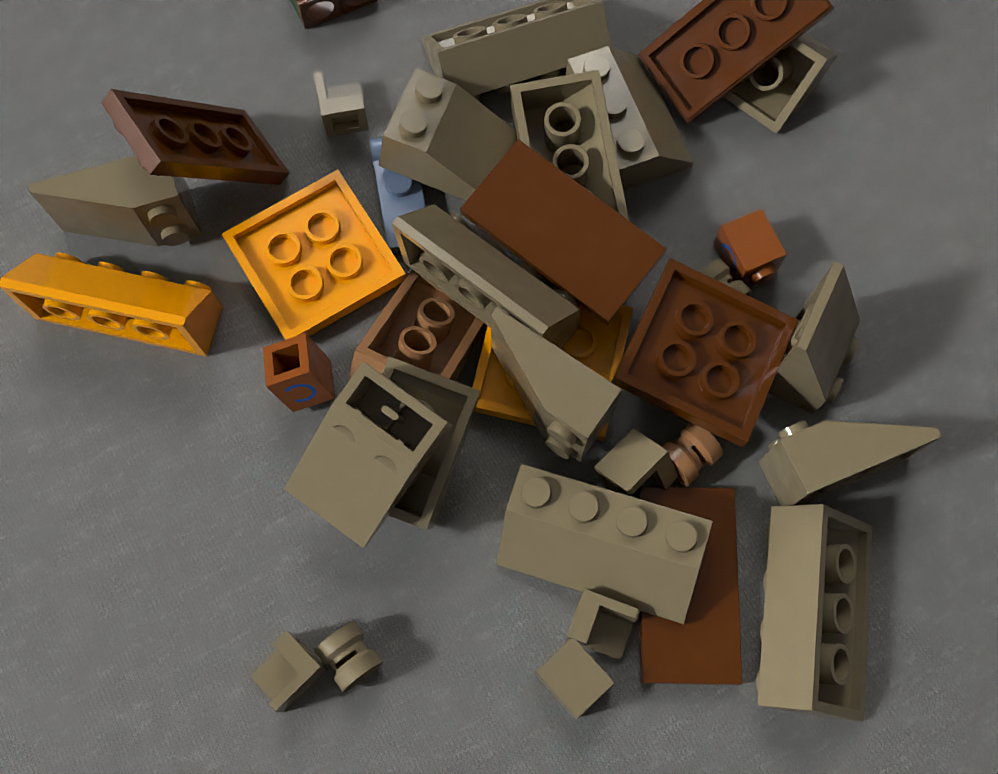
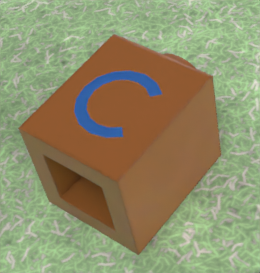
(750, 248)
(298, 372)

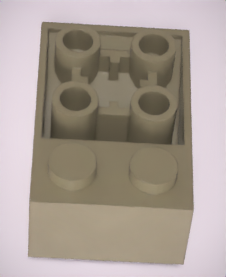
(366, 454)

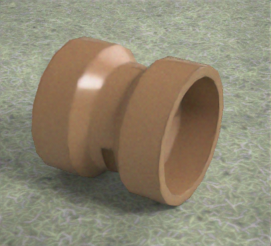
(693, 451)

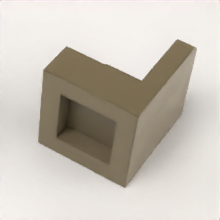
(341, 107)
(634, 462)
(602, 624)
(287, 671)
(574, 678)

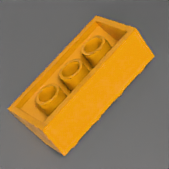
(115, 301)

